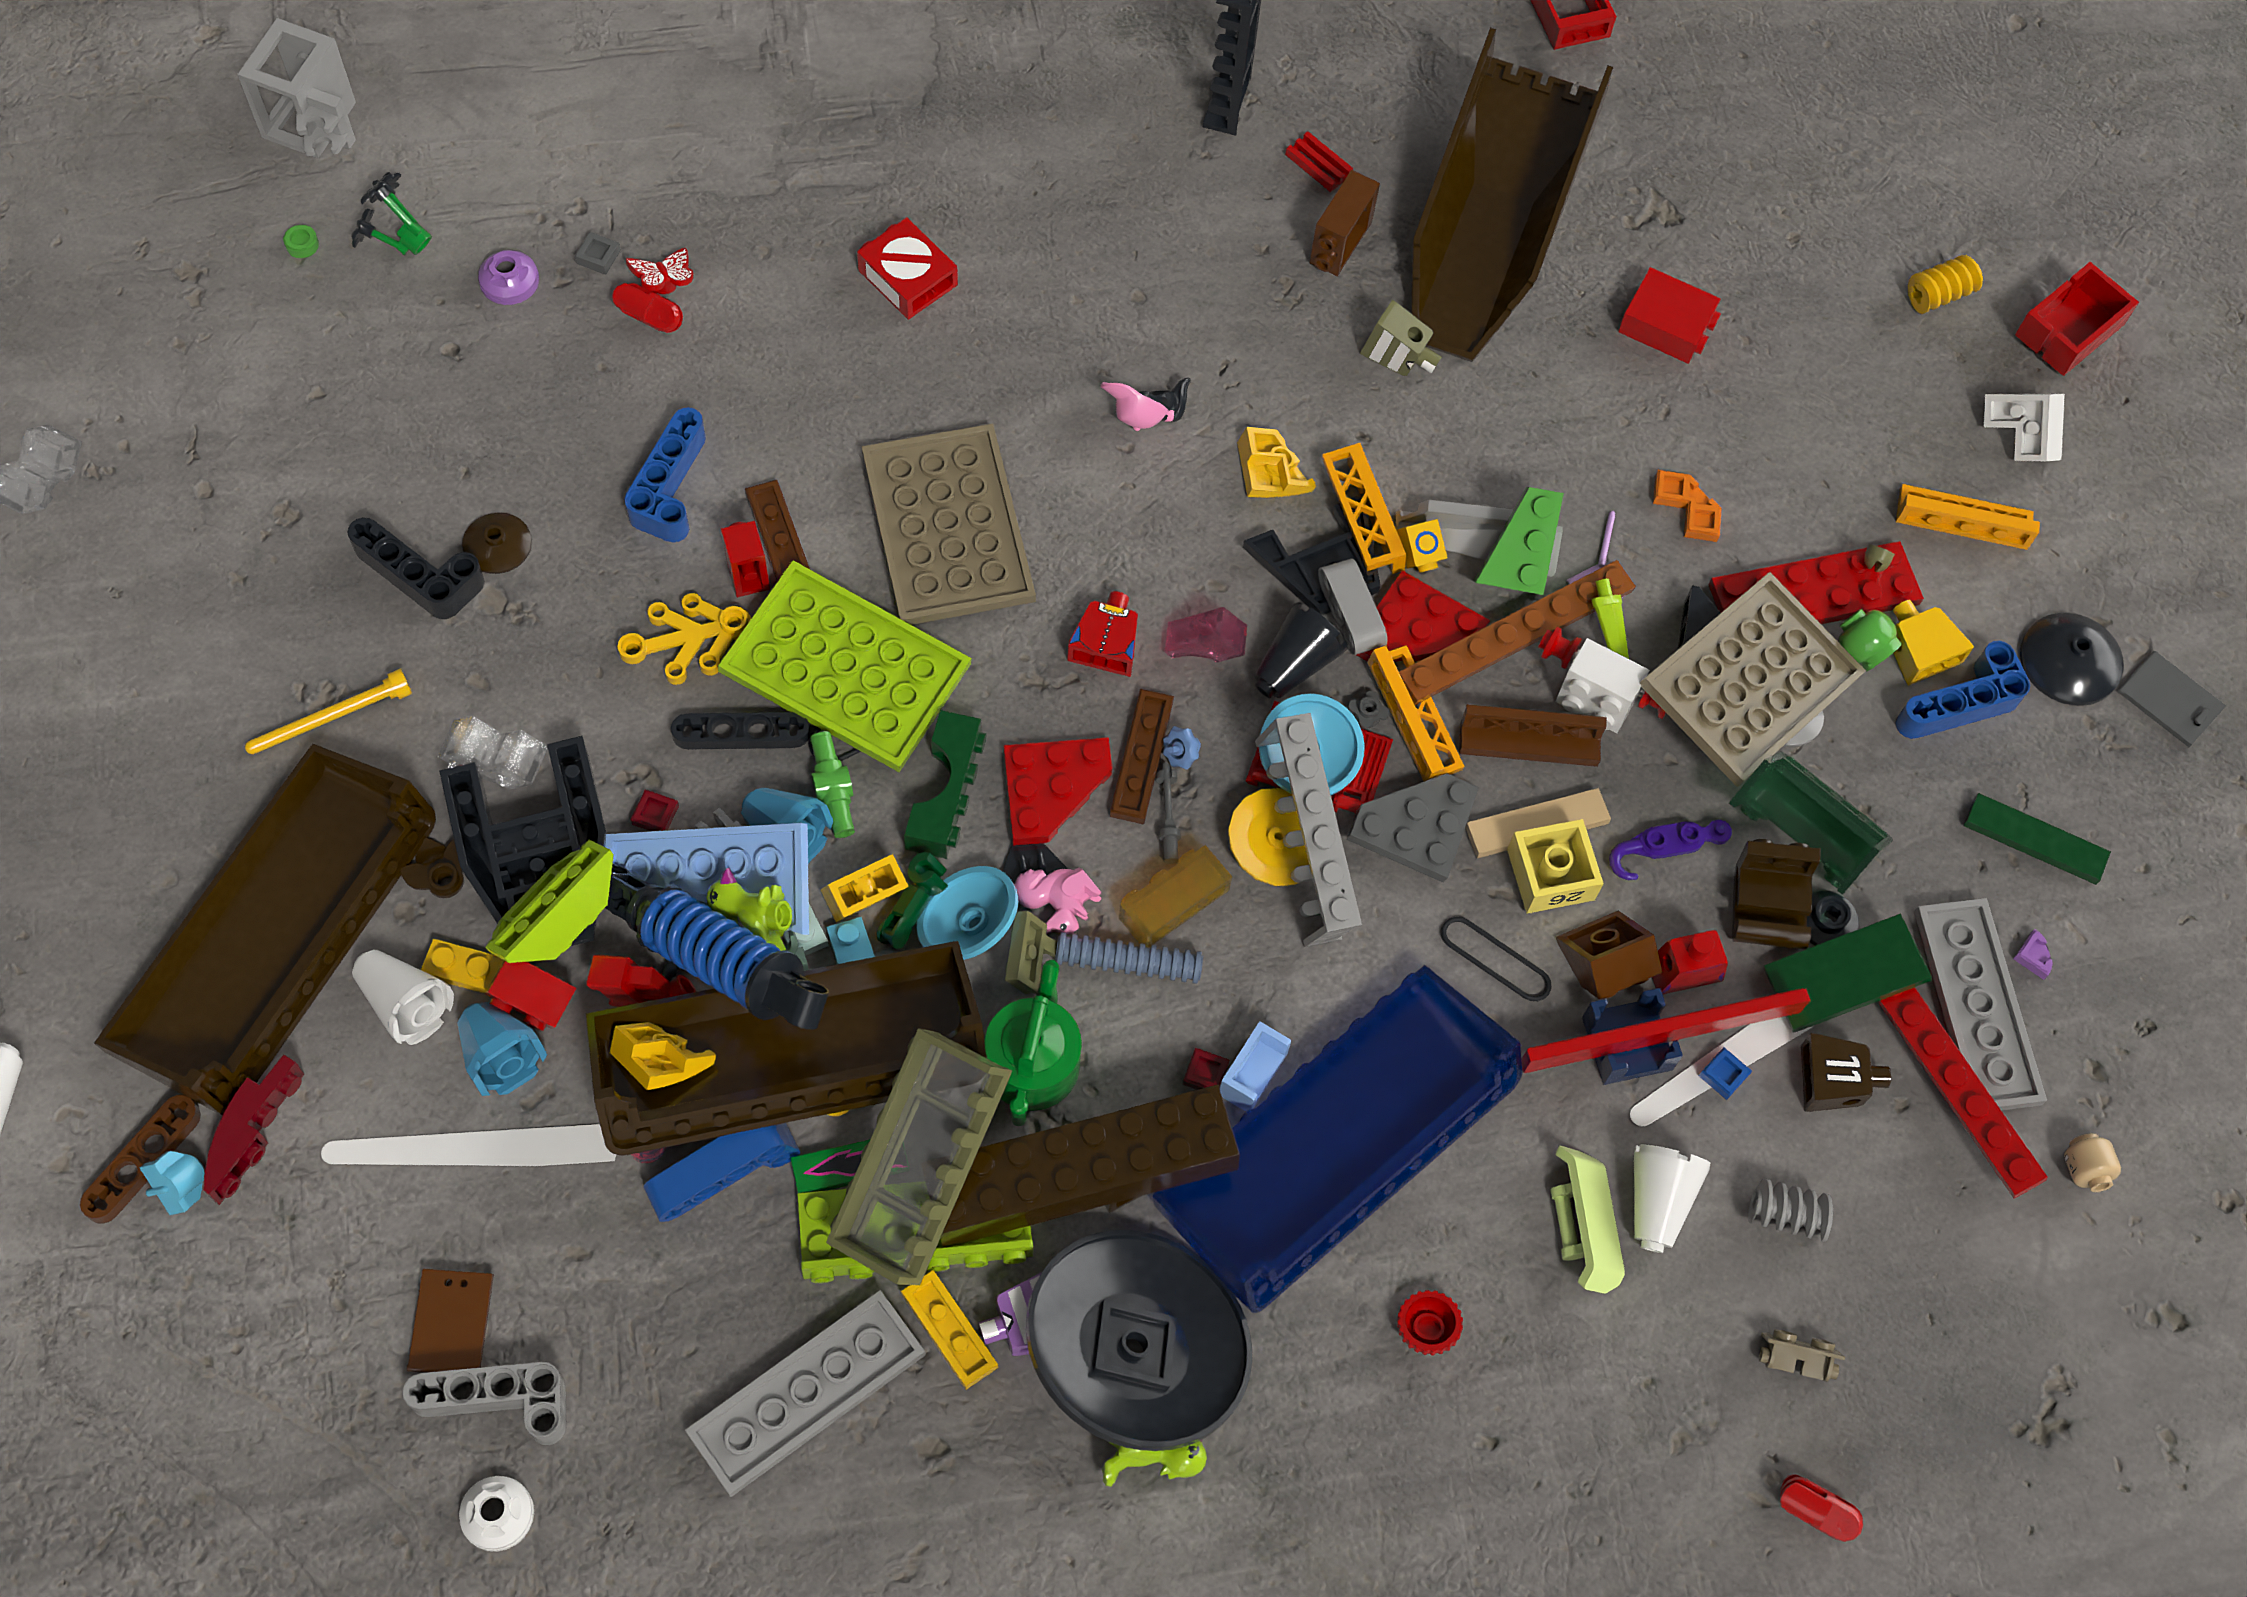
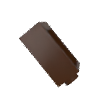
(1344, 223)

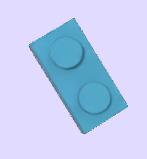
(849, 941)

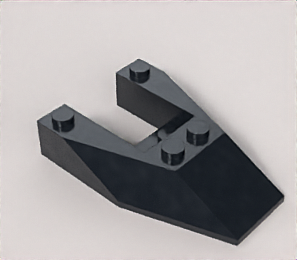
(514, 854)

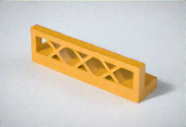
(1966, 517)
(1383, 526)
(1409, 717)

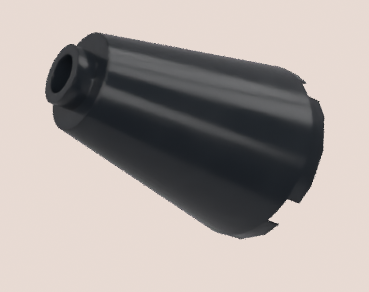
(1298, 651)

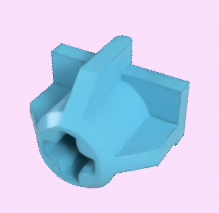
(175, 1180)

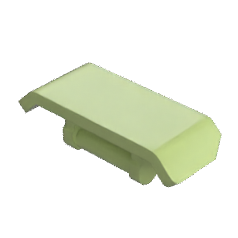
(1595, 1218)

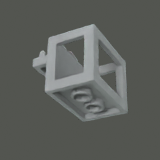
(315, 89)

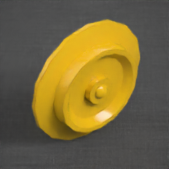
(1258, 835)

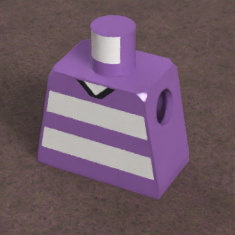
(1011, 1321)

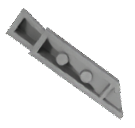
(1468, 527)

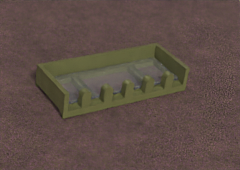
(918, 1157)

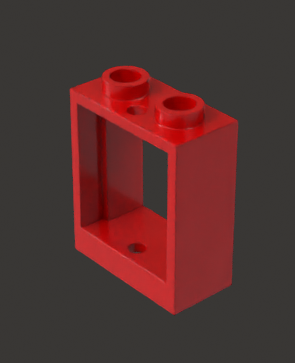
(1578, 28)

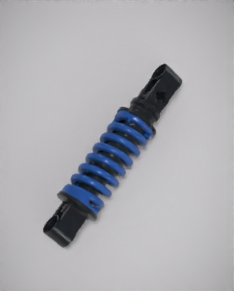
(717, 950)

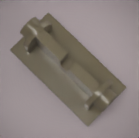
(1816, 1357)

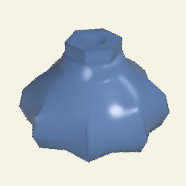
(1181, 747)

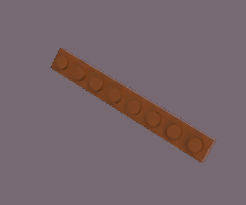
(1511, 634)

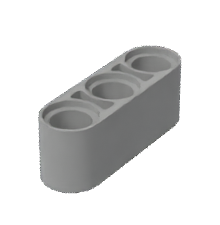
(1352, 606)

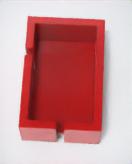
(2076, 318)

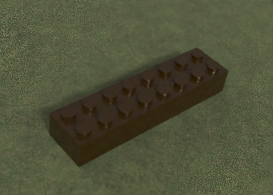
(1093, 1164)

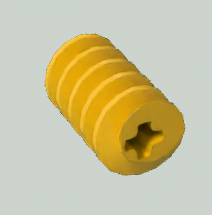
(1944, 283)

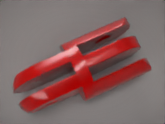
(648, 307)
(1820, 1508)

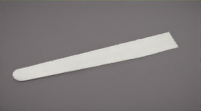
(1747, 1045)
(482, 1148)

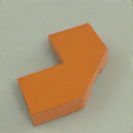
(1682, 491)

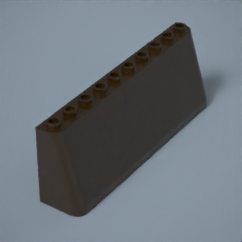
(270, 928)
(777, 1070)

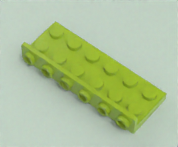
(823, 1261)

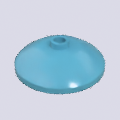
(1337, 737)
(971, 910)

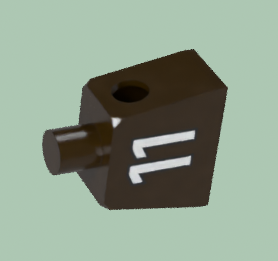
(1838, 1073)

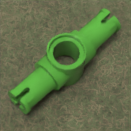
(832, 784)

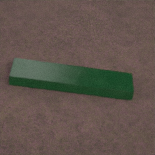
(2037, 838)

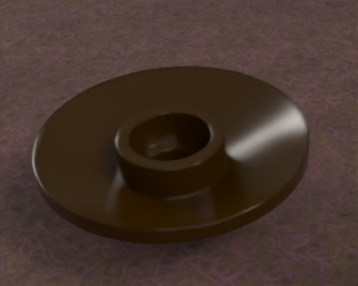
(502, 553)

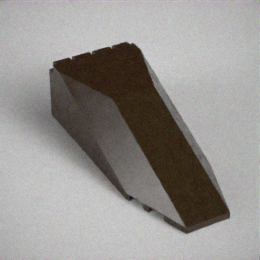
(1497, 199)

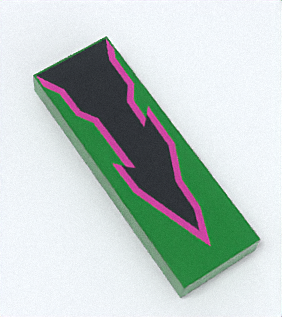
(827, 1168)

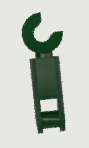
(926, 874)

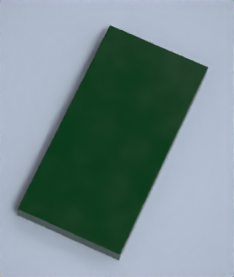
(1850, 971)

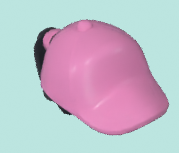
(1148, 408)

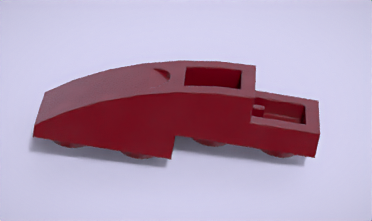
(238, 1136)

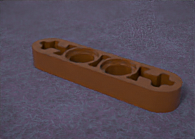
(135, 1154)

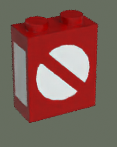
(907, 268)

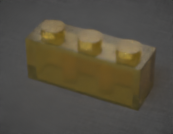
(1174, 896)

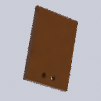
(450, 1321)

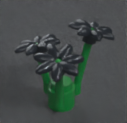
(411, 234)

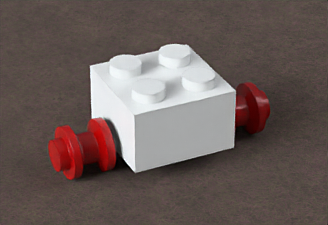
(1598, 679)

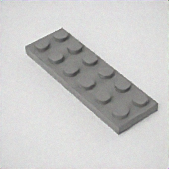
(1980, 1000)
(805, 1393)

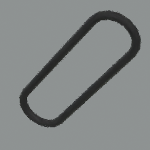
(1487, 969)

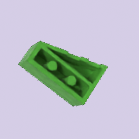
(1525, 545)

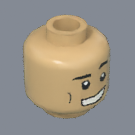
(2092, 1162)

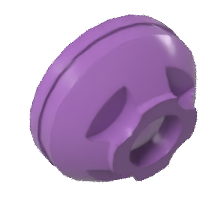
(511, 286)

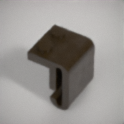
(1774, 894)

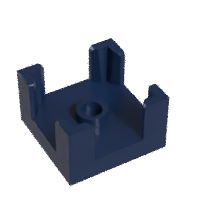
(1635, 1062)

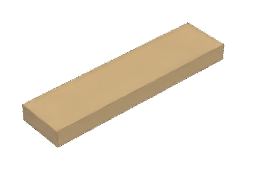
(1495, 832)

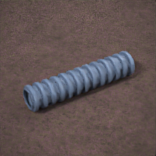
(1129, 958)

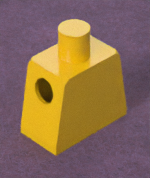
(1928, 642)

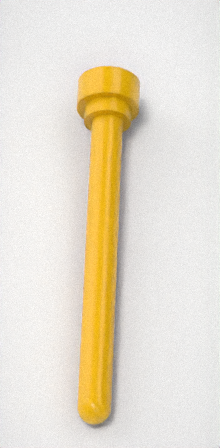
(393, 686)

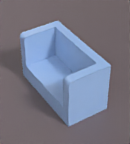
(1254, 1067)

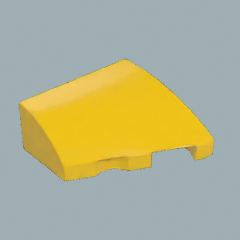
(1270, 466)
(656, 1056)

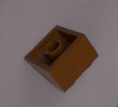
(1610, 954)

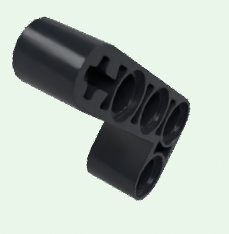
(408, 564)

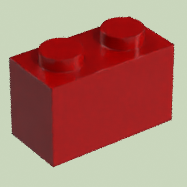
(745, 558)
(531, 993)

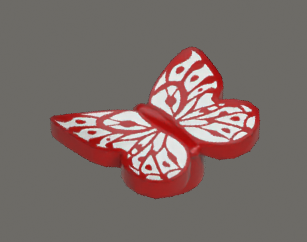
(664, 275)

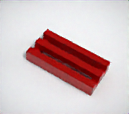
(1323, 159)

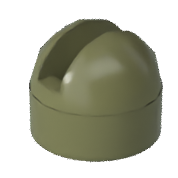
(1879, 556)

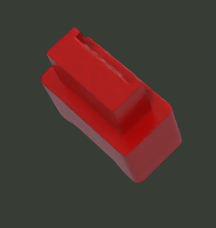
(626, 981)

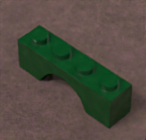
(934, 822)

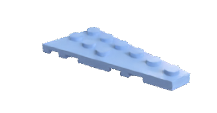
(698, 857)

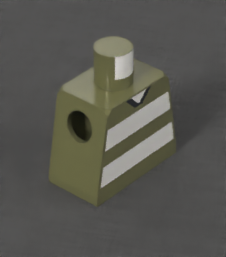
(1400, 342)

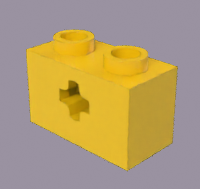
(864, 888)

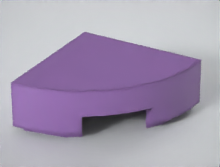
(2035, 955)

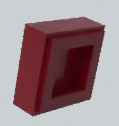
(654, 812)
(1205, 1070)

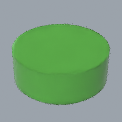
(301, 241)

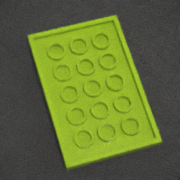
(845, 665)

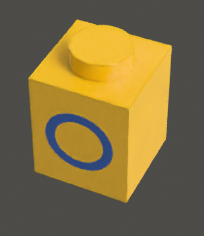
(1423, 545)

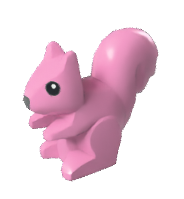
(1065, 892)

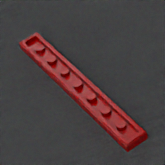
(1664, 1030)

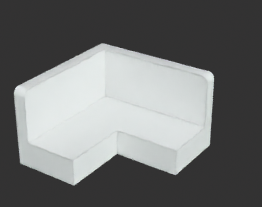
(2036, 420)

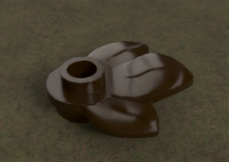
(432, 866)

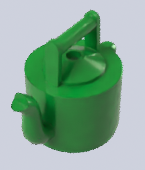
(1043, 1070)

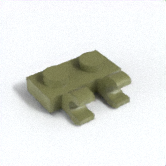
(1027, 951)

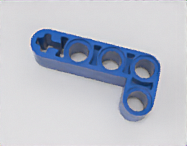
(683, 437)
(1965, 709)
(718, 1167)

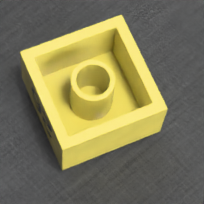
(1555, 866)

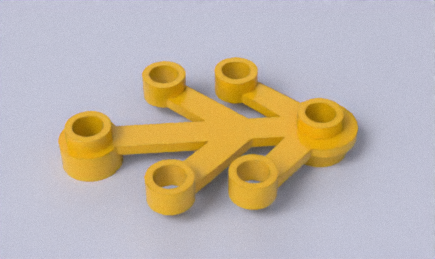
(690, 635)

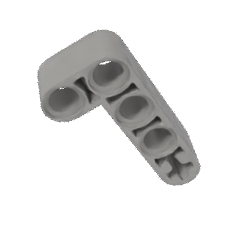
(484, 1395)

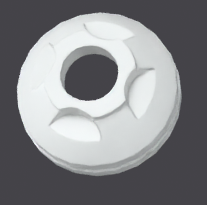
(506, 1530)

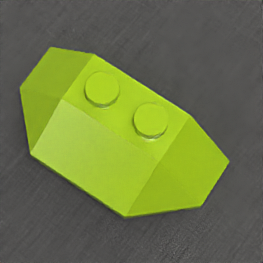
(555, 907)

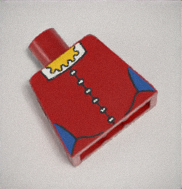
(1106, 636)

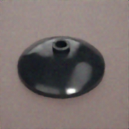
(2062, 669)

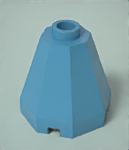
(773, 807)
(498, 1049)

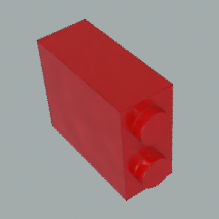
(1670, 316)

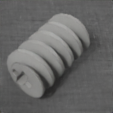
(1792, 1208)

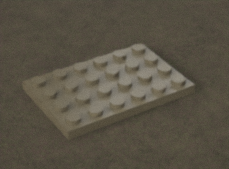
(948, 524)
(1752, 678)

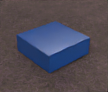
(1725, 1073)

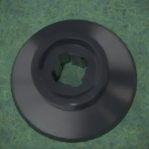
(1822, 927)

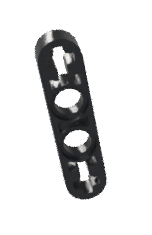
(741, 724)

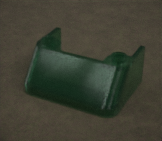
(1813, 816)

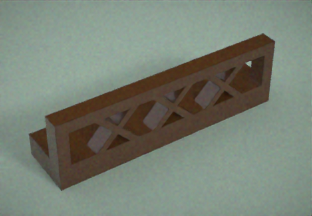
(1533, 736)

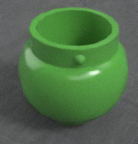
(1869, 637)

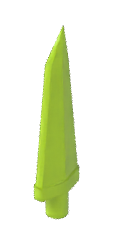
(1610, 616)

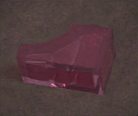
(1207, 635)

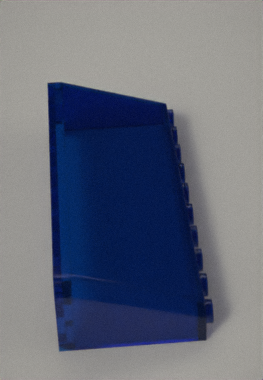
(1345, 1136)

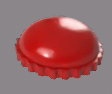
(1430, 1322)

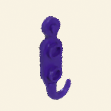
(1667, 842)

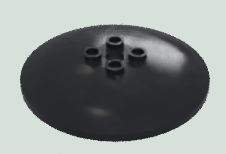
(1168, 1301)

